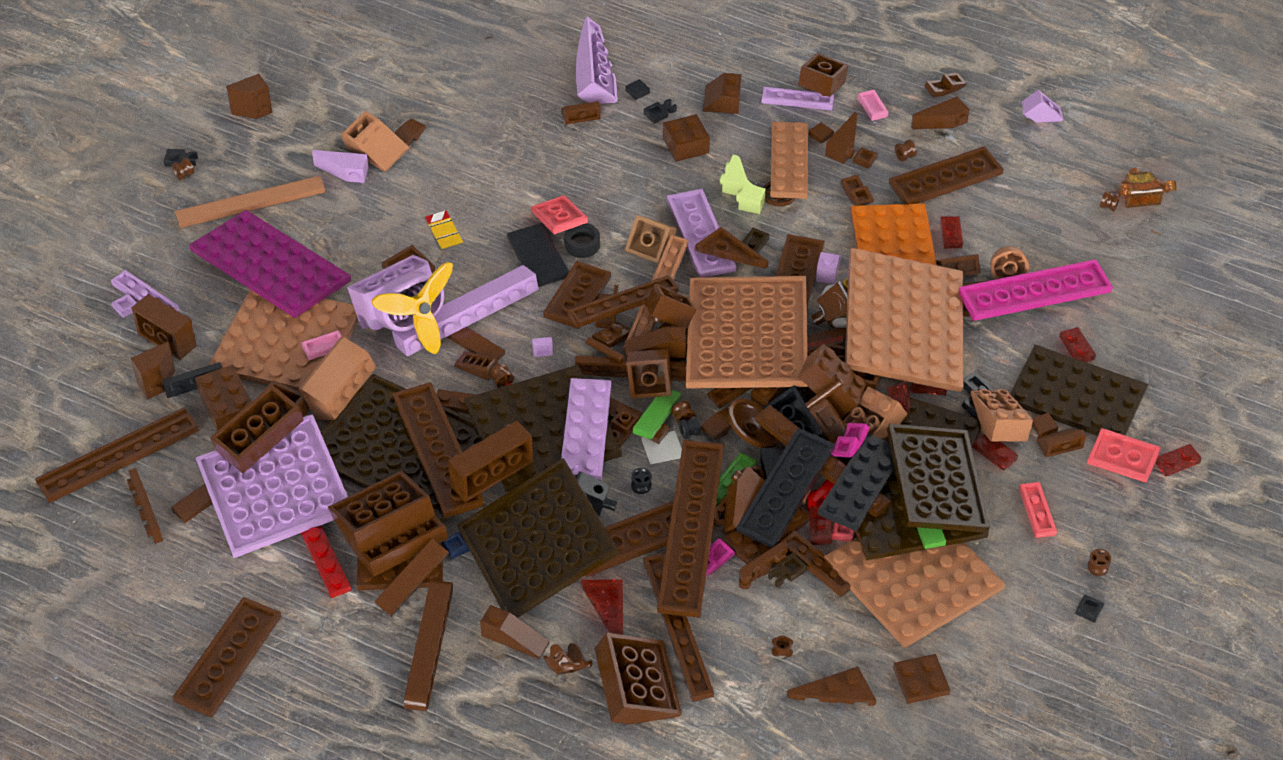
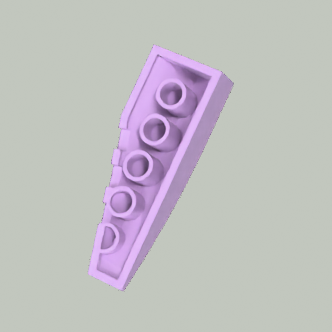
(592, 69)

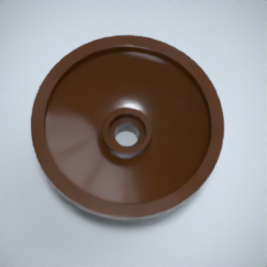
(742, 419)

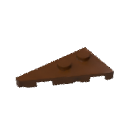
(727, 246)
(840, 687)

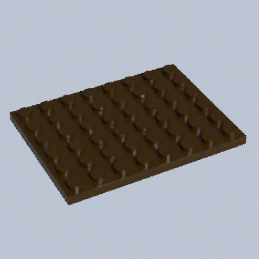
(373, 443)

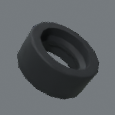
(582, 250)

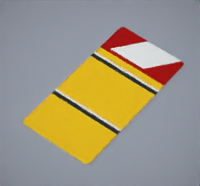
(443, 229)

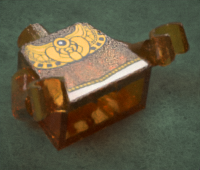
(1144, 189)

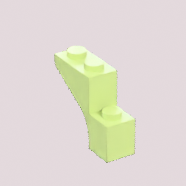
(735, 182)

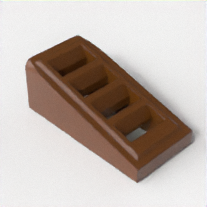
(483, 360)

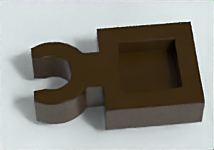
(789, 568)

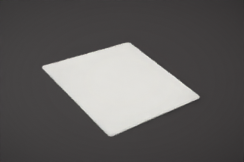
(667, 450)

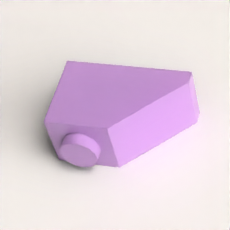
(1041, 108)
(828, 267)

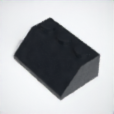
(793, 407)

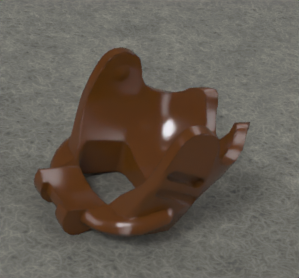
(569, 663)

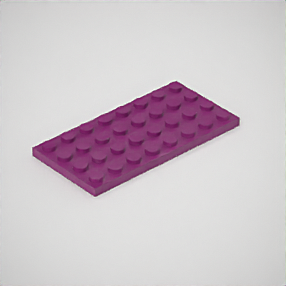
(270, 263)

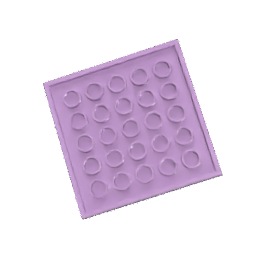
(276, 495)

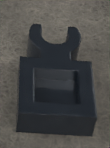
(658, 112)
(175, 155)

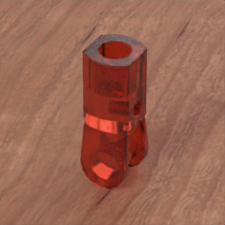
(923, 389)

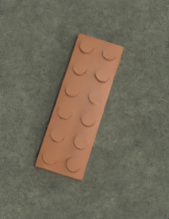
(789, 160)

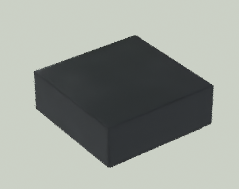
(637, 89)
(1089, 608)

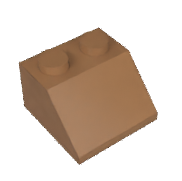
(649, 238)

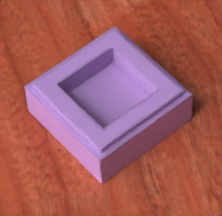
(123, 305)
(542, 347)

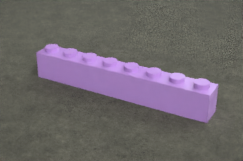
(473, 306)

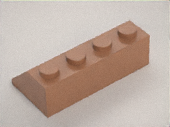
(337, 379)

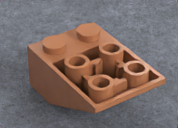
(375, 139)
(878, 410)
(1001, 416)

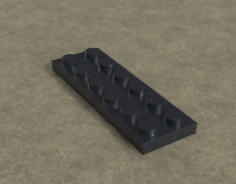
(859, 484)
(785, 488)

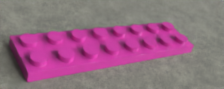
(1035, 289)

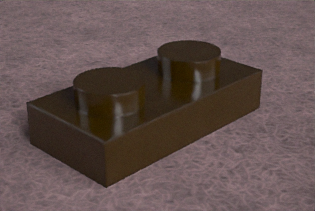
(756, 239)

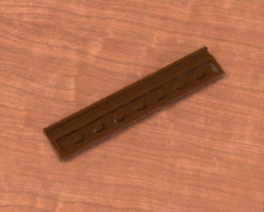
(116, 455)

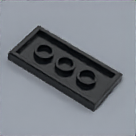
(538, 254)

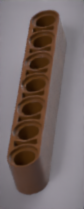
(428, 646)

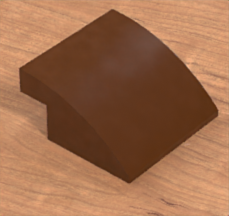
(388, 522)

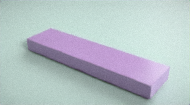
(797, 98)
(138, 289)

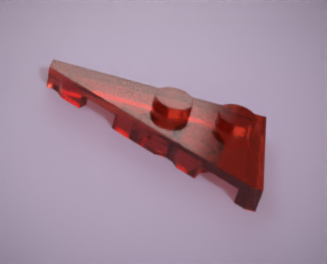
(607, 601)

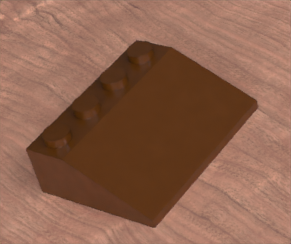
(636, 679)

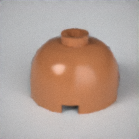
(1008, 262)

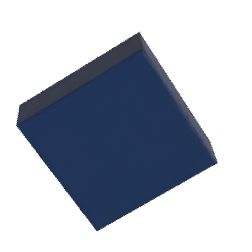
(455, 545)

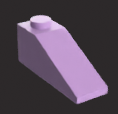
(346, 166)

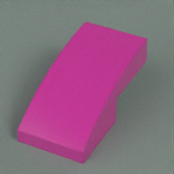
(852, 440)
(718, 555)

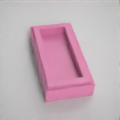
(872, 105)
(320, 345)

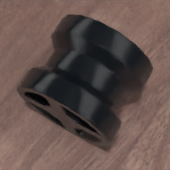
(689, 427)
(645, 477)

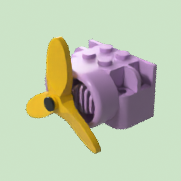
(403, 298)

